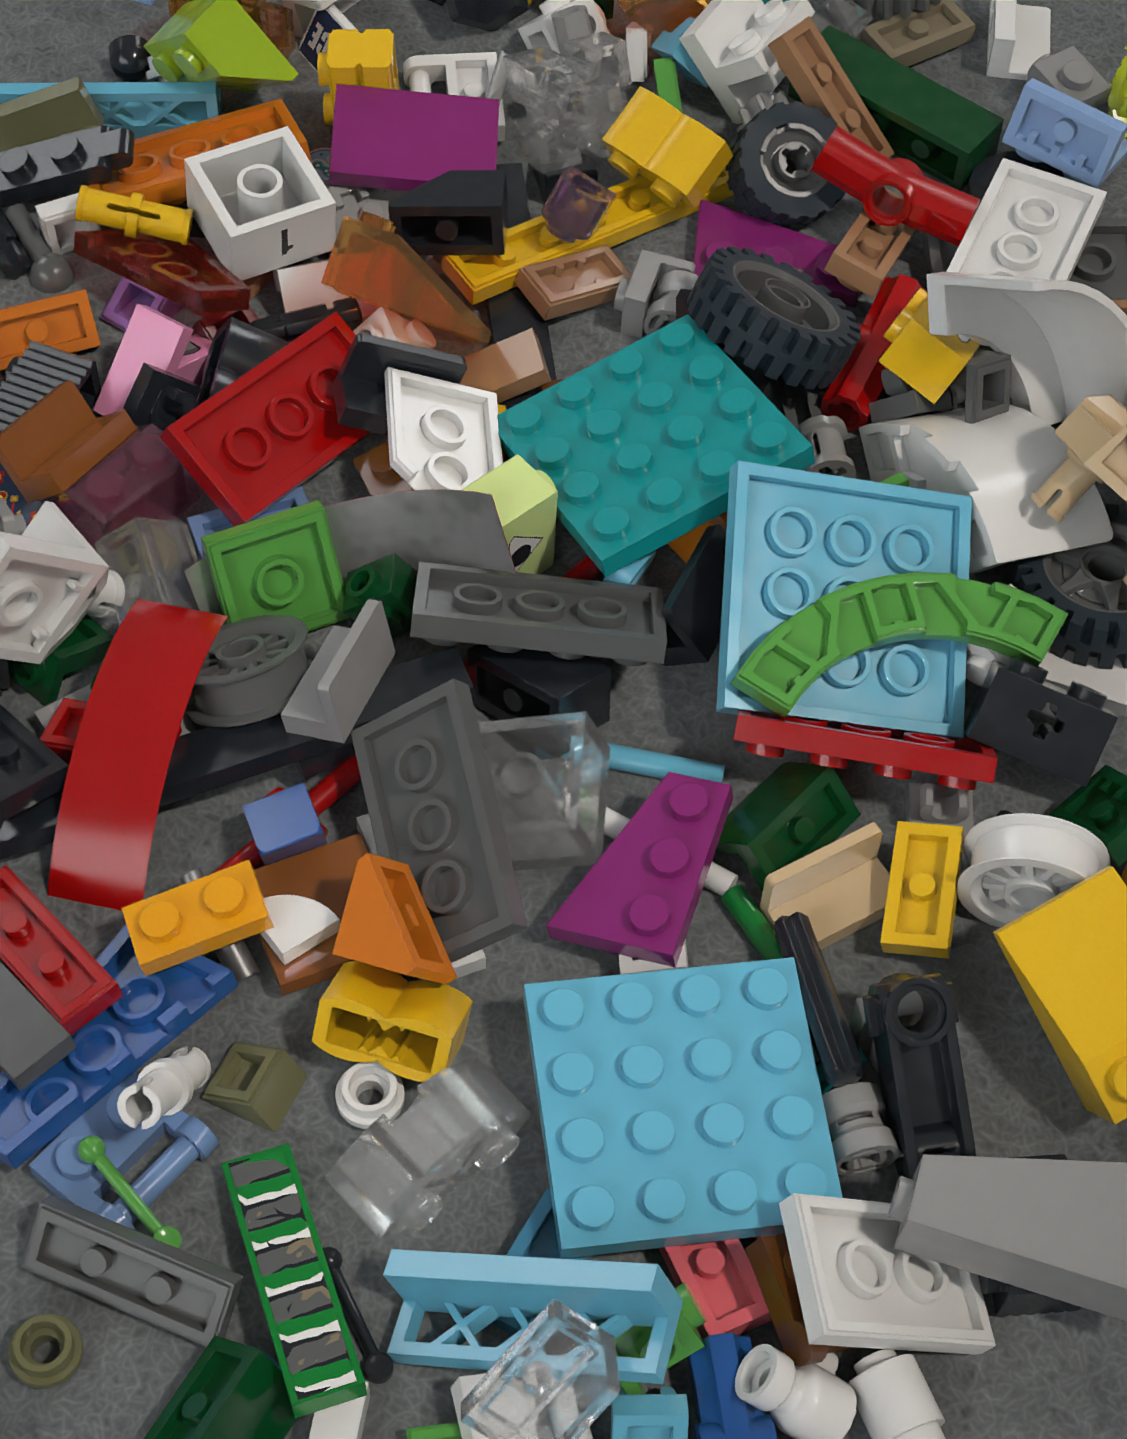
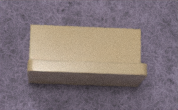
(834, 886)

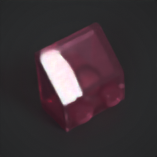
(130, 482)

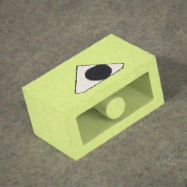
(526, 511)

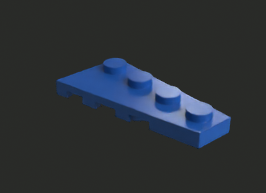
(109, 1045)

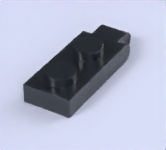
(63, 163)

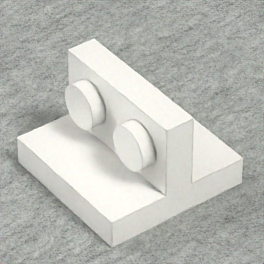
(733, 50)

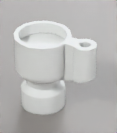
(802, 1399)

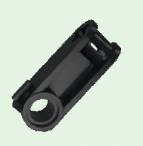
(920, 1069)

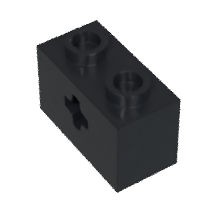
(1065, 748)

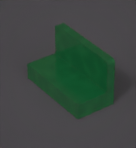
(788, 818)
(228, 1396)

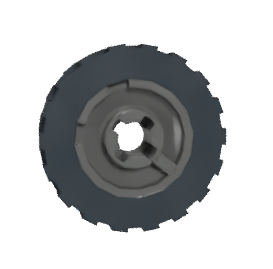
(760, 163)

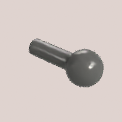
(49, 270)

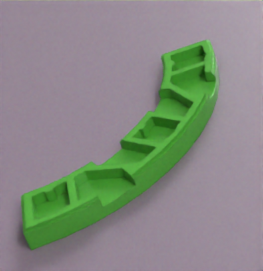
(889, 612)

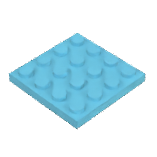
(814, 533)
(677, 1105)

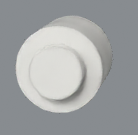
(895, 1398)

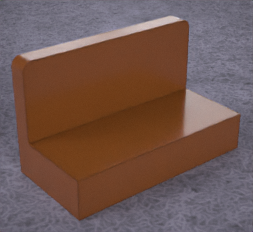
(59, 442)

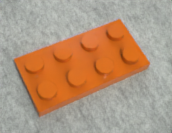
(160, 157)

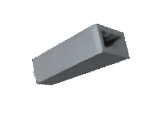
(1022, 1223)

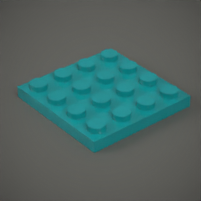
(648, 441)

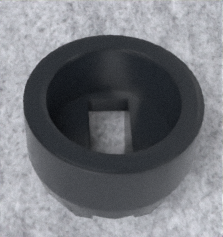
(129, 57)

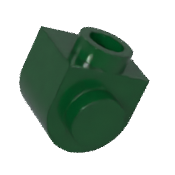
(387, 581)

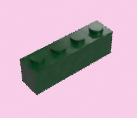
(915, 114)

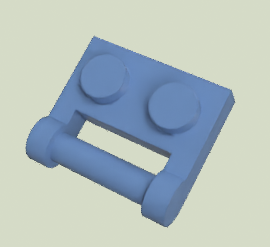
(84, 1184)

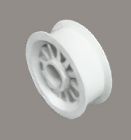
(1023, 863)

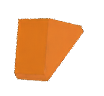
(390, 923)

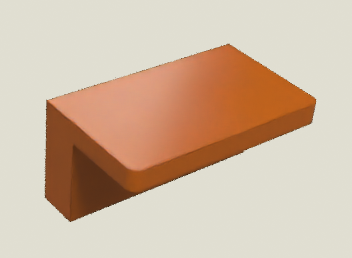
(56, 320)

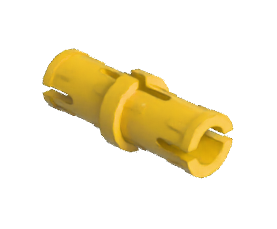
(134, 214)

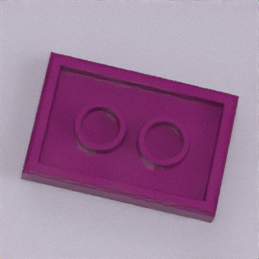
(409, 136)

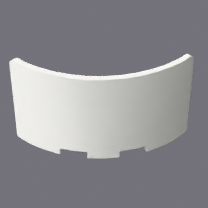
(1059, 335)
(997, 466)

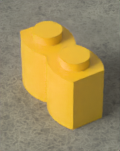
(666, 148)
(386, 1019)

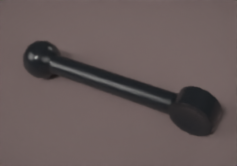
(378, 1365)

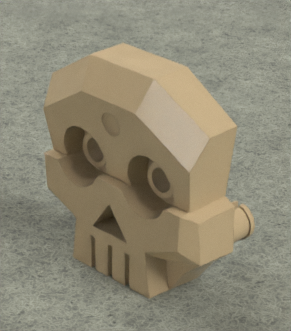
(1095, 453)

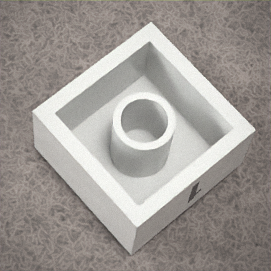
(260, 203)

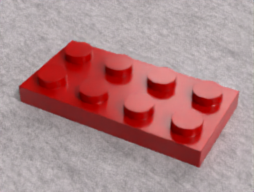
(269, 426)
(895, 756)

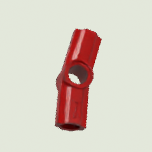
(924, 204)
(861, 377)

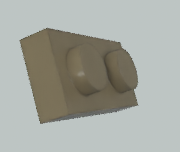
(922, 34)

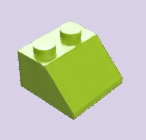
(217, 45)

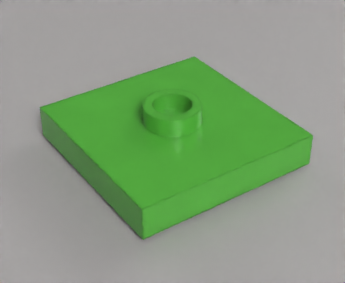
(278, 568)

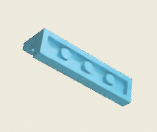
(142, 106)
(521, 1288)

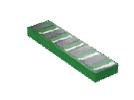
(293, 1281)

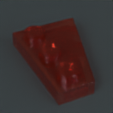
(167, 268)

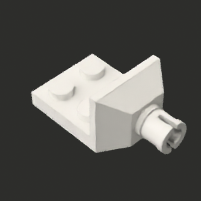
(49, 585)

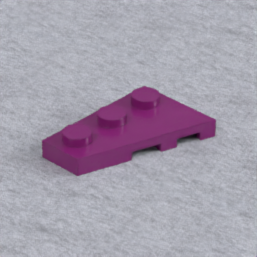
(726, 227)
(650, 876)

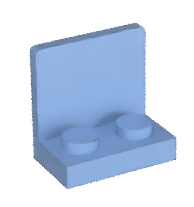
(1066, 134)

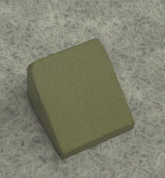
(256, 1084)

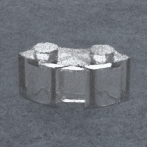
(410, 1164)

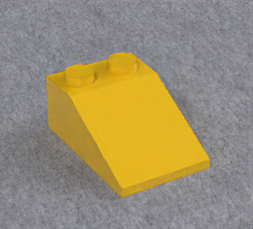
(1075, 978)

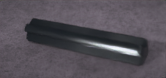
(821, 1003)

